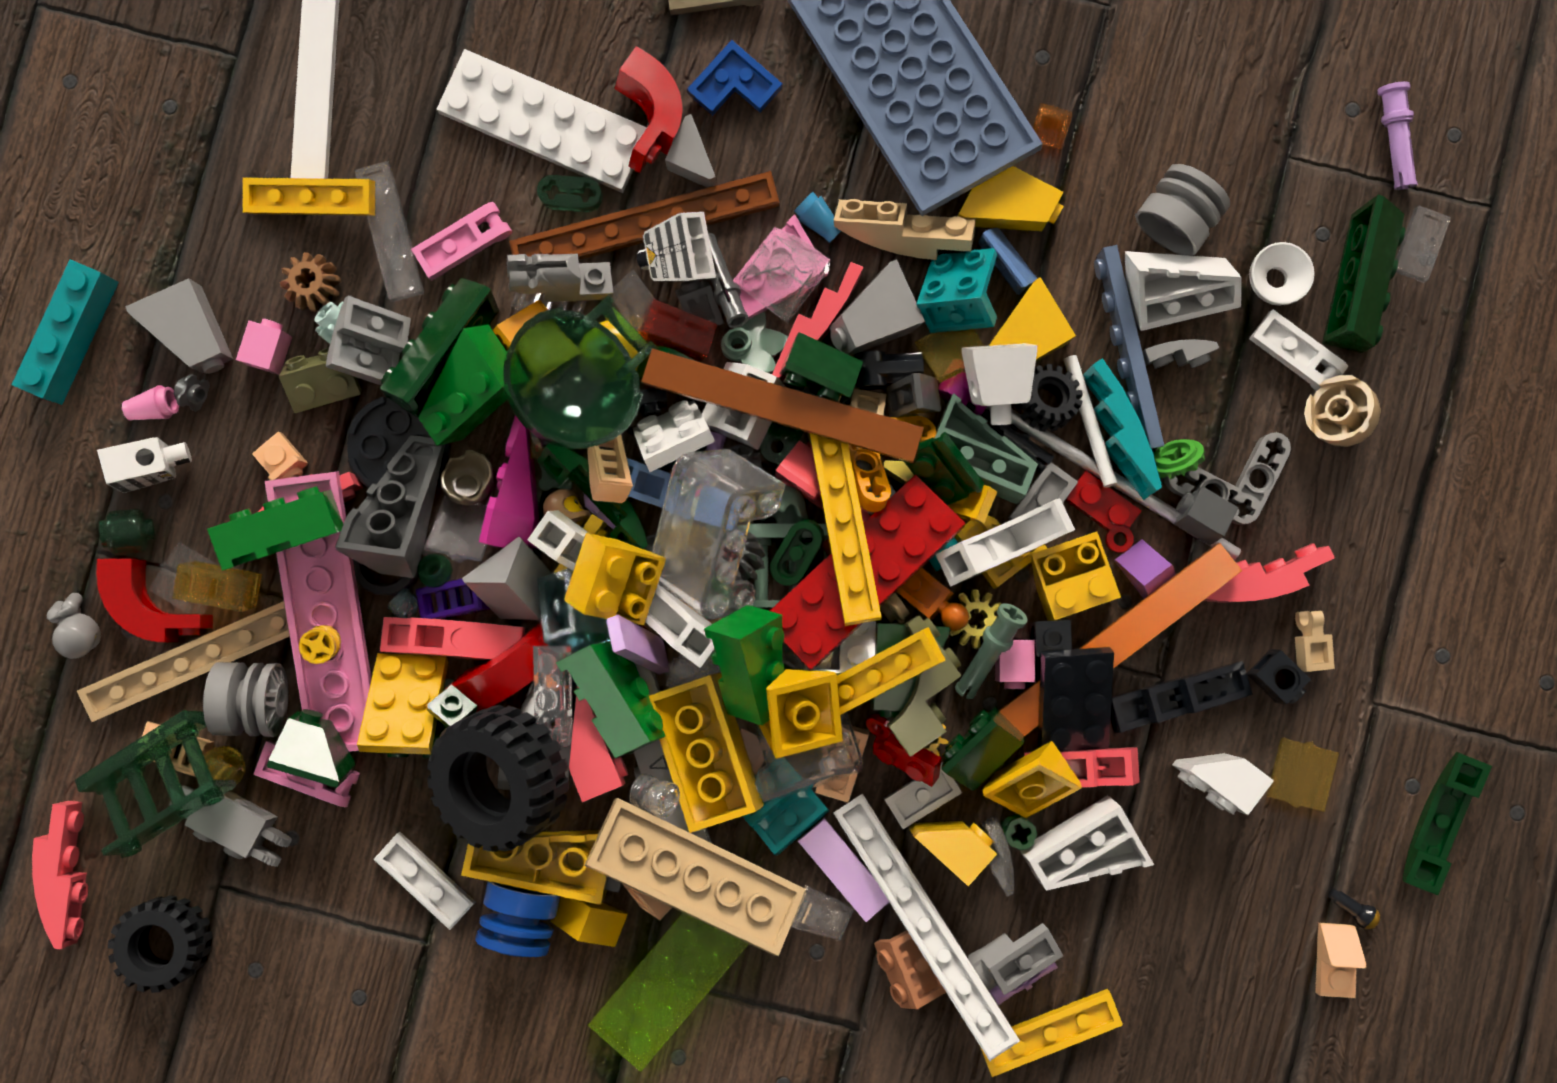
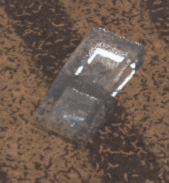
(1002, 863)

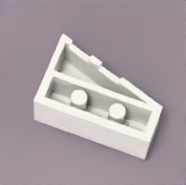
(1179, 287)
(1086, 846)

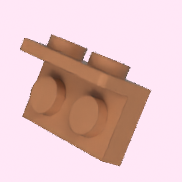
(908, 972)

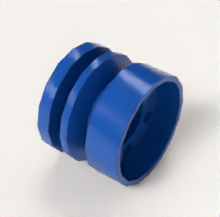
(517, 925)

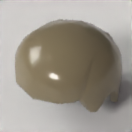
(467, 478)

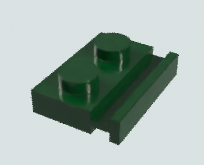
(945, 469)

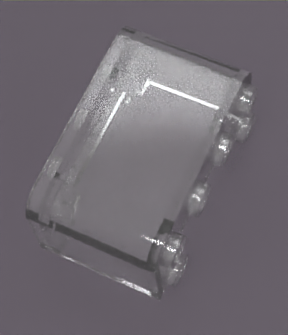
(707, 525)

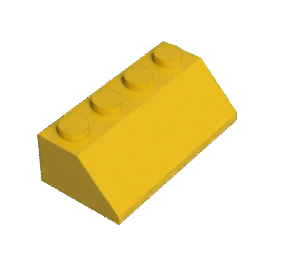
(705, 754)

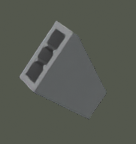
(878, 313)
(185, 325)

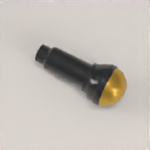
(1365, 915)

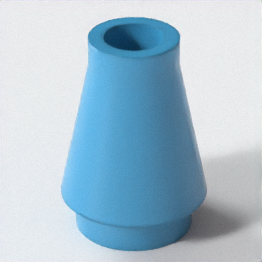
(817, 216)

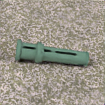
(996, 639)

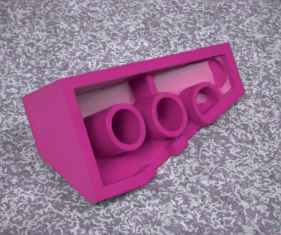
(516, 507)

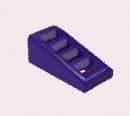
(472, 602)

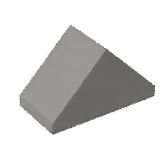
(688, 156)

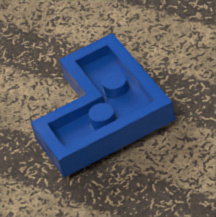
(734, 72)

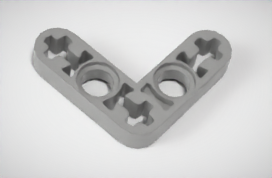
(1243, 489)

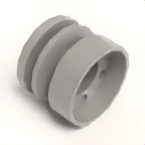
(1183, 209)
(245, 699)

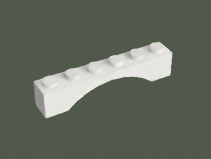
(667, 615)

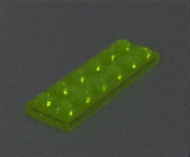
(665, 988)

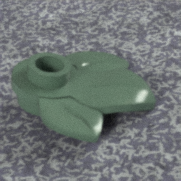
(758, 342)

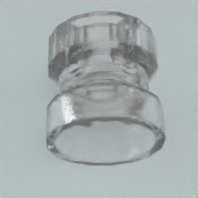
(652, 794)

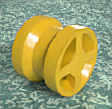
(313, 647)

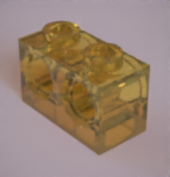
(211, 586)

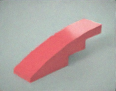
(826, 312)

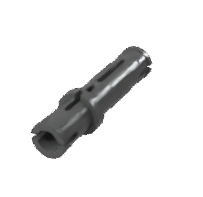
(734, 308)

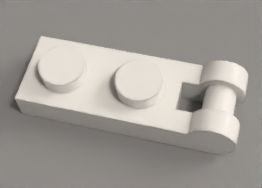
(1296, 349)

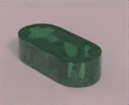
(570, 185)

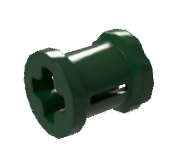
(1028, 834)

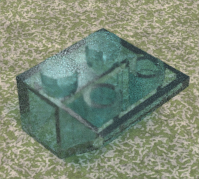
(561, 621)

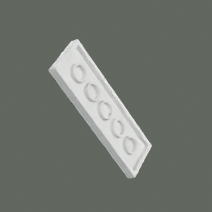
(541, 120)

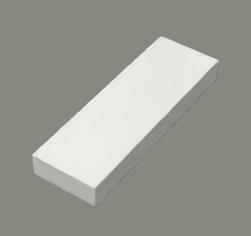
(424, 880)

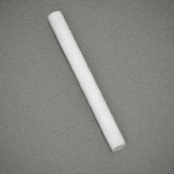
(1091, 425)

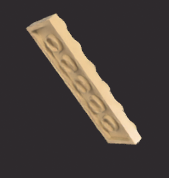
(695, 877)

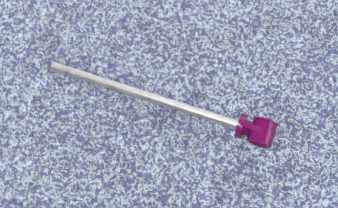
(959, 386)

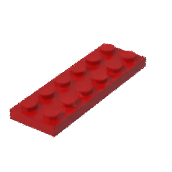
(899, 545)

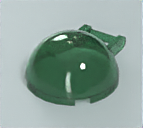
(574, 376)

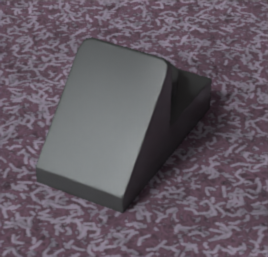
(913, 396)

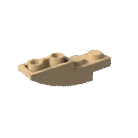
(892, 230)

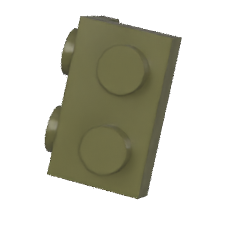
(314, 385)

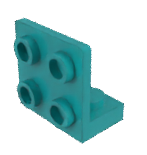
(956, 291)

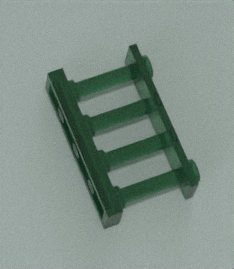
(130, 764)

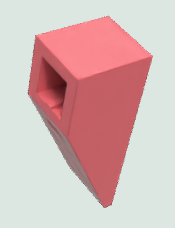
(591, 761)

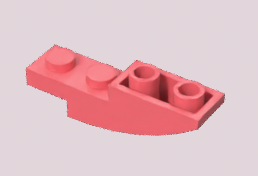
(1277, 580)
(447, 638)
(56, 886)

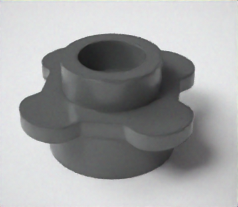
(191, 392)

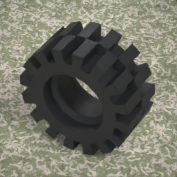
(1065, 393)

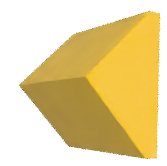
(803, 711)
(1033, 782)

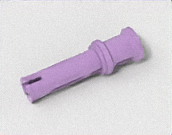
(1397, 120)

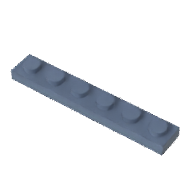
(1125, 335)

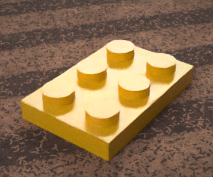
(397, 704)

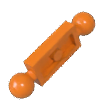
(931, 598)

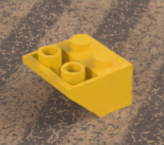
(1073, 577)
(614, 579)

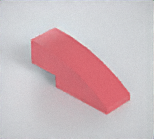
(1104, 766)

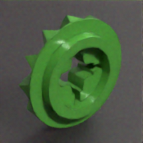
(1178, 457)

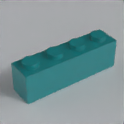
(65, 332)

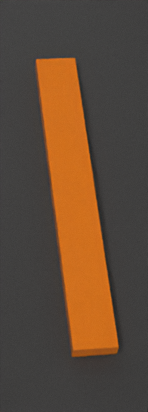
(1141, 623)

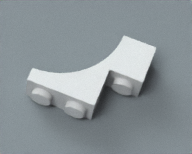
(1005, 542)

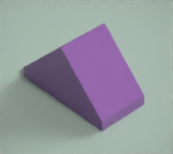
(1145, 568)

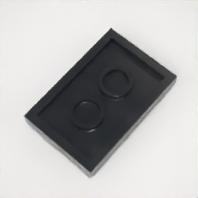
(1076, 698)

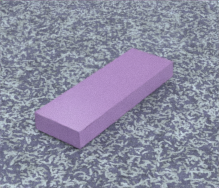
(637, 644)
(844, 869)

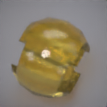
(225, 763)

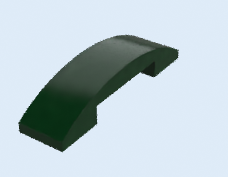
(565, 465)
(1441, 820)

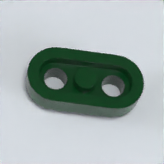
(797, 550)

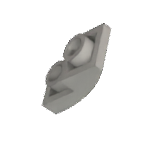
(1184, 351)

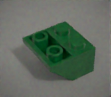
(820, 368)
(982, 749)

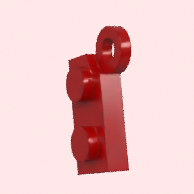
(1105, 508)
(920, 767)

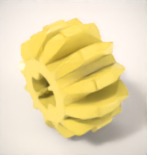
(987, 620)

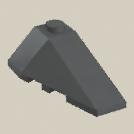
(394, 517)

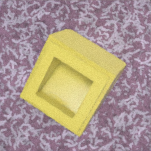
(898, 470)

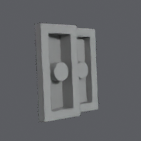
(367, 340)

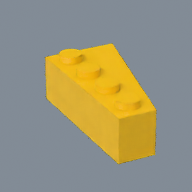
(543, 864)

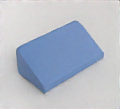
(1008, 260)

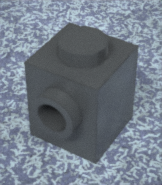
(1205, 515)

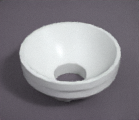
(1293, 264)

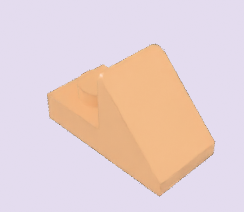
(1337, 960)

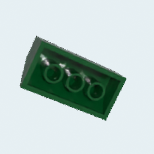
(1364, 276)
(423, 359)

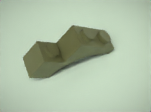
(919, 722)

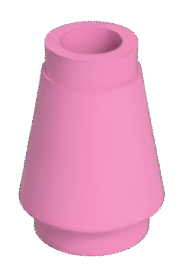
(151, 404)

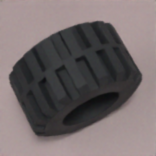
(133, 950)

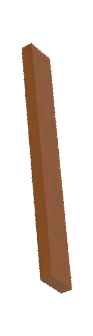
(628, 226)
(783, 405)

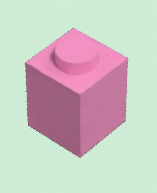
(264, 346)
(1016, 665)

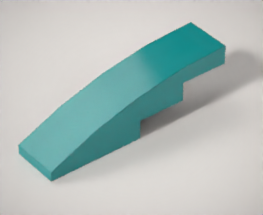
(1128, 440)

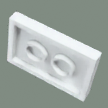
(672, 434)

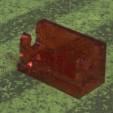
(677, 330)

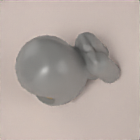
(75, 631)

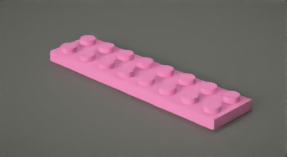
(319, 591)

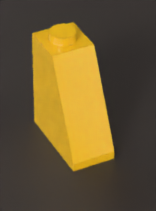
(1013, 202)
(1036, 322)

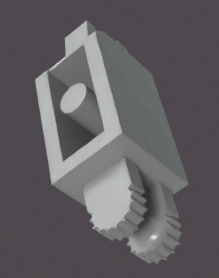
(238, 827)

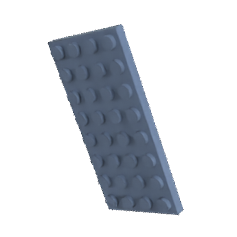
(921, 92)

